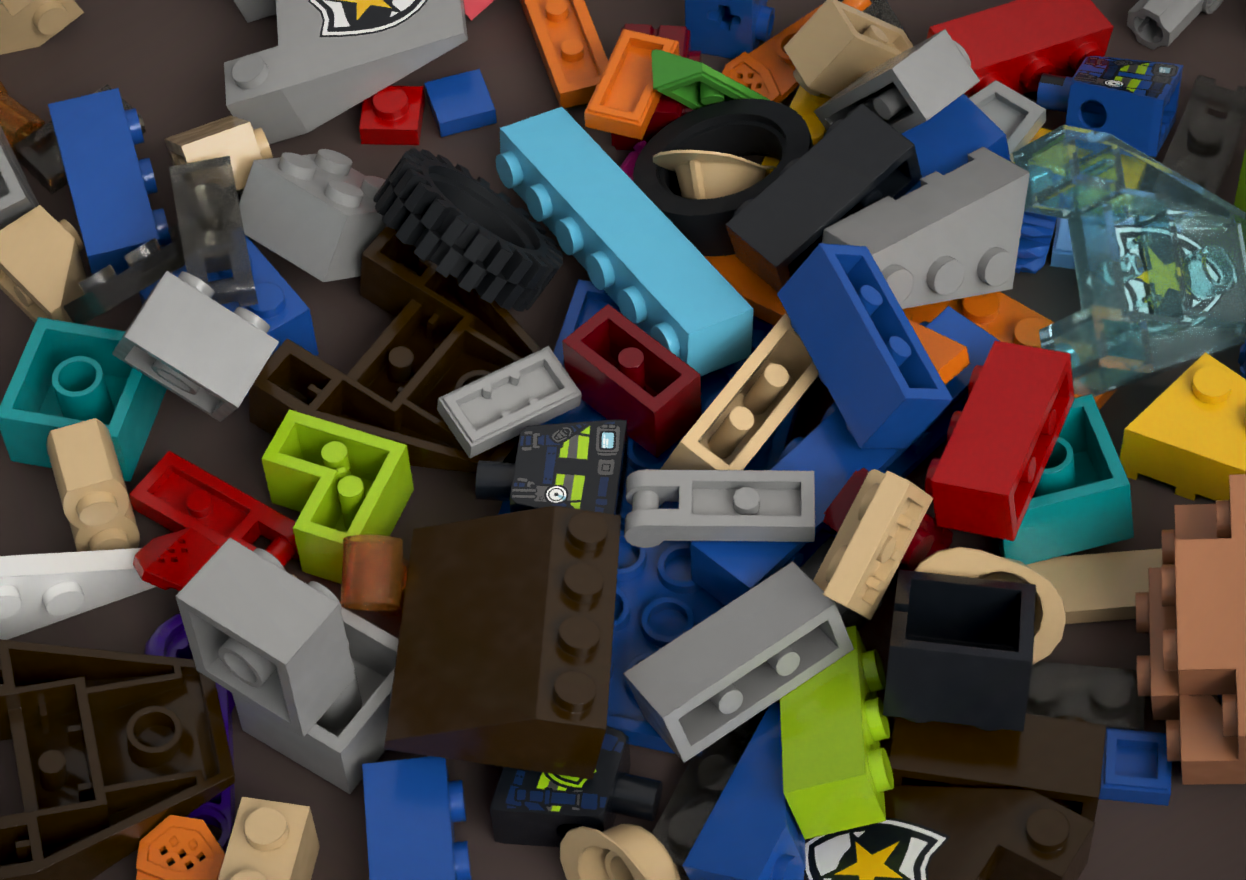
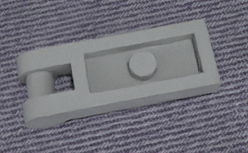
(720, 506)

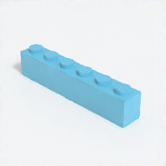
(624, 241)

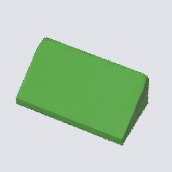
(694, 82)

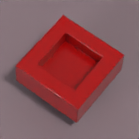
(393, 116)

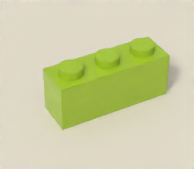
(833, 745)

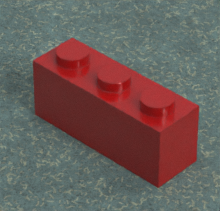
(1029, 39)
(1001, 440)

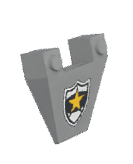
(334, 57)

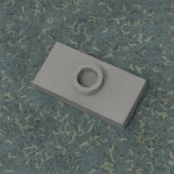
(508, 401)

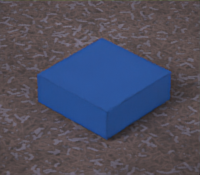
(460, 102)
(1135, 767)

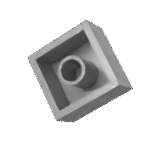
(312, 211)
(197, 345)
(267, 635)
(353, 726)

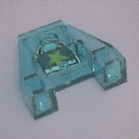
(1150, 254)

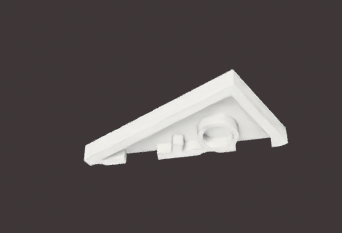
(61, 585)

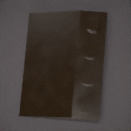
(508, 641)

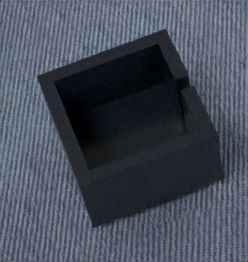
(960, 651)

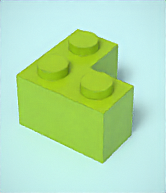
(339, 483)

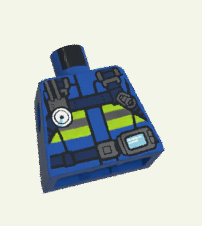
(1118, 98)

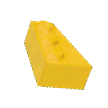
(1192, 433)

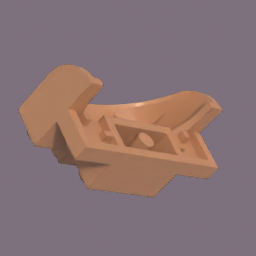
(1199, 639)

